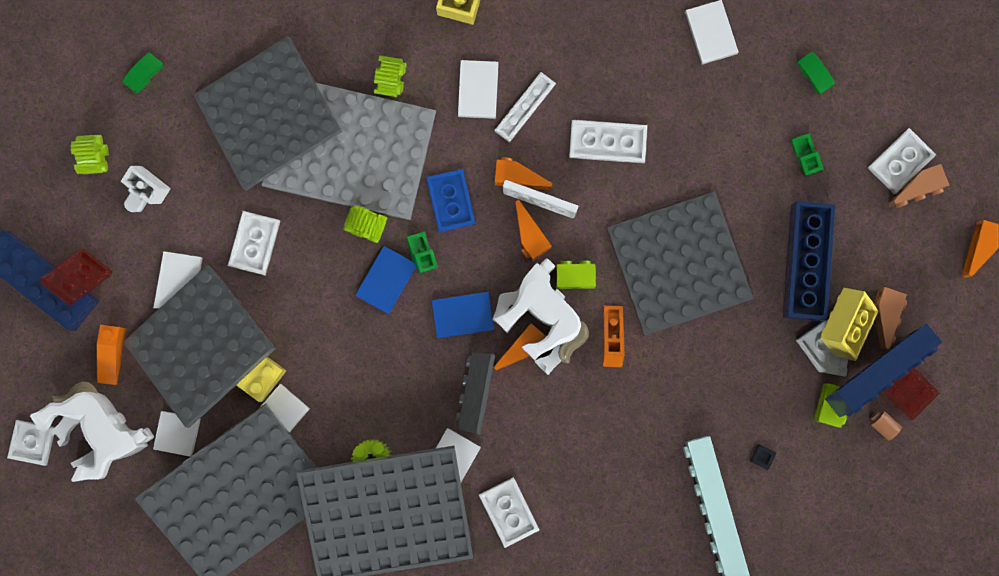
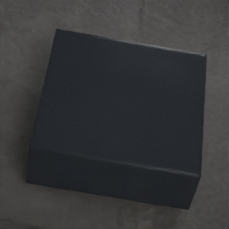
(763, 457)

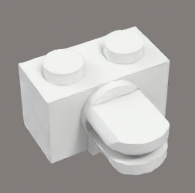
(143, 189)

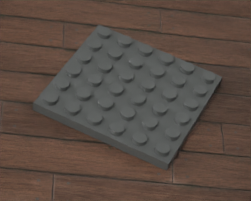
(267, 113)
(679, 263)
(198, 346)

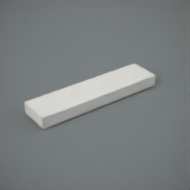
(525, 107)

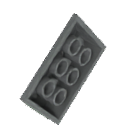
(476, 392)

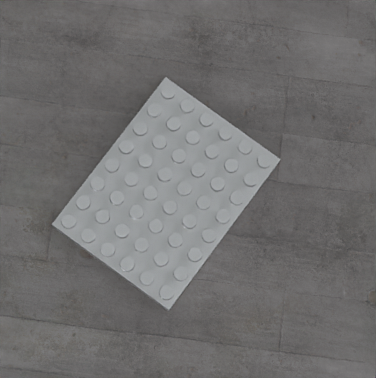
(369, 163)

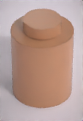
(885, 424)

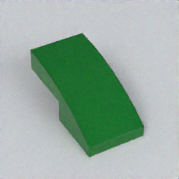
(816, 72)
(141, 73)
(806, 155)
(421, 253)

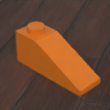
(519, 174)
(532, 239)
(983, 245)
(613, 336)
(109, 353)
(516, 353)

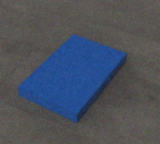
(450, 200)
(386, 280)
(462, 315)

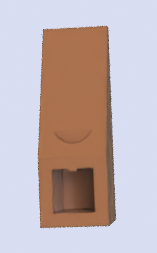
(927, 181)
(889, 306)

